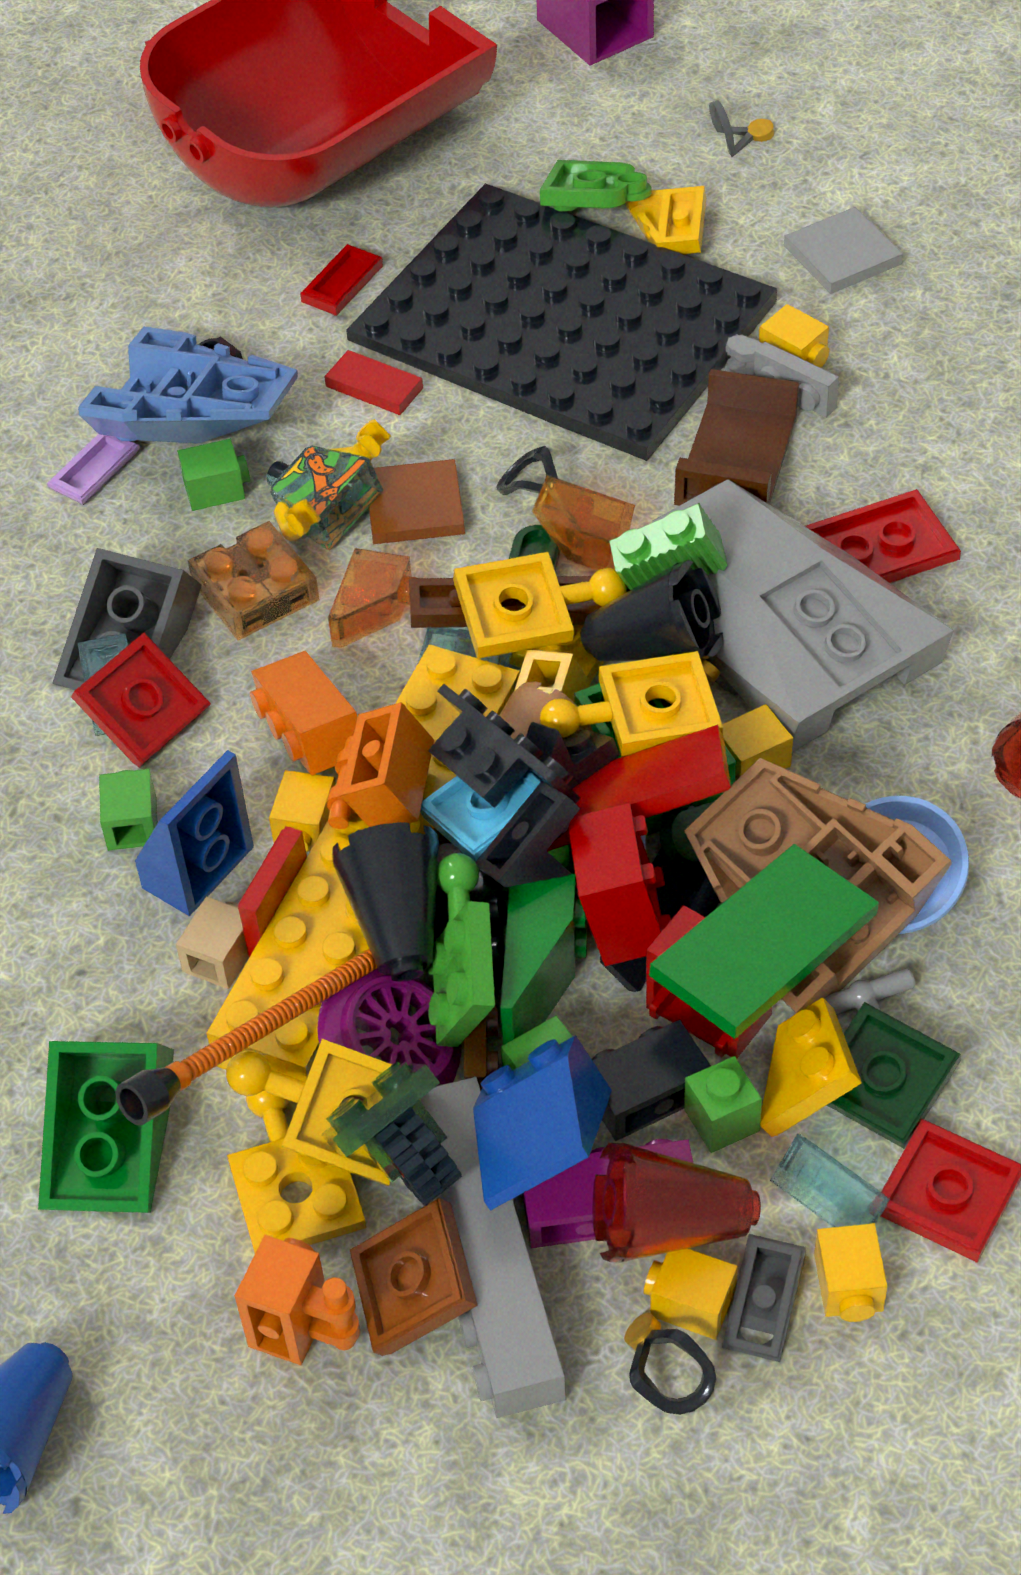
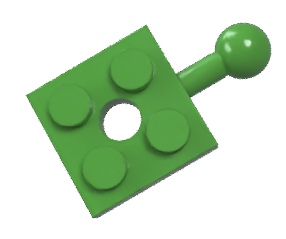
(461, 956)

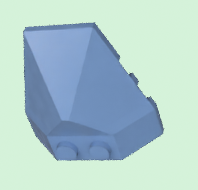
(186, 391)

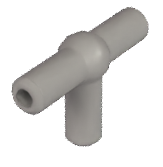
(871, 991)

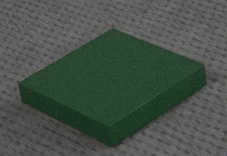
(898, 1073)

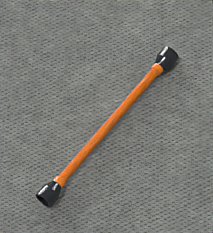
(154, 1090)

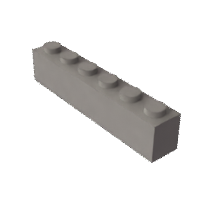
(510, 1322)

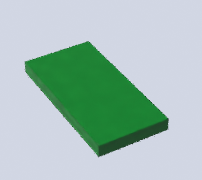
(763, 940)

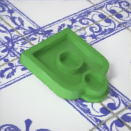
(592, 185)

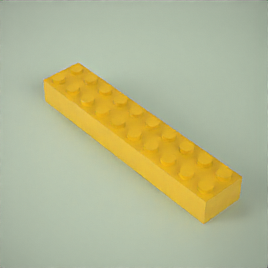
(315, 922)

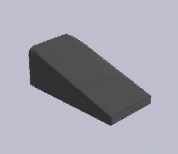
(765, 1295)

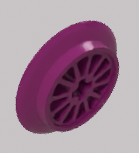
(341, 1016)

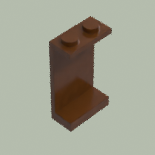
(739, 436)

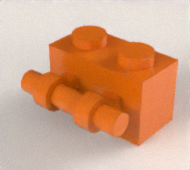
(381, 769)
(290, 1304)

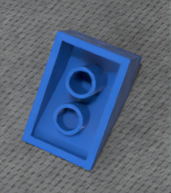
(198, 839)
(537, 1119)

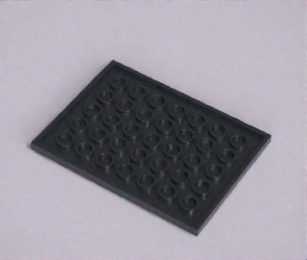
(563, 319)

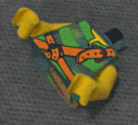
(327, 488)

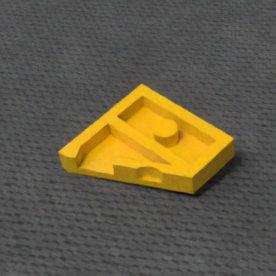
(672, 218)
(806, 1068)

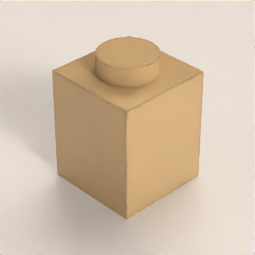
(213, 943)

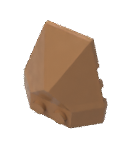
(881, 856)

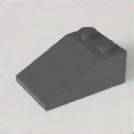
(128, 599)

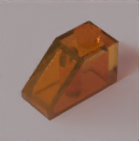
(582, 521)
(369, 595)

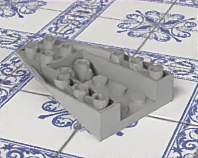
(806, 617)

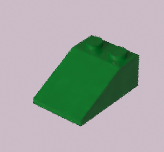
(541, 951)
(88, 1146)

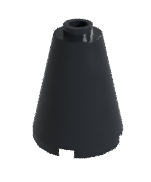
(657, 619)
(393, 894)

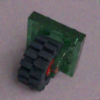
(397, 1131)

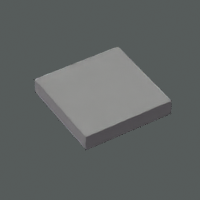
(843, 250)

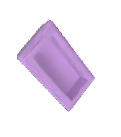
(92, 467)

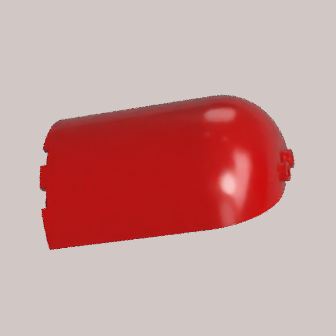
(303, 91)

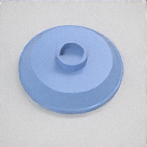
(946, 836)

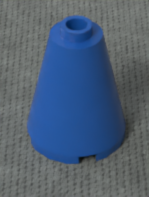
(30, 1400)

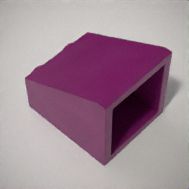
(598, 26)

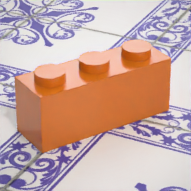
(303, 710)

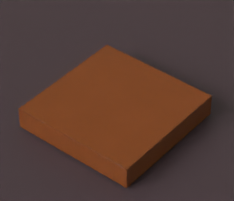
(417, 502)
(412, 1277)

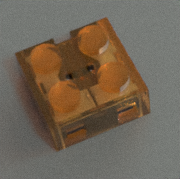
(254, 580)

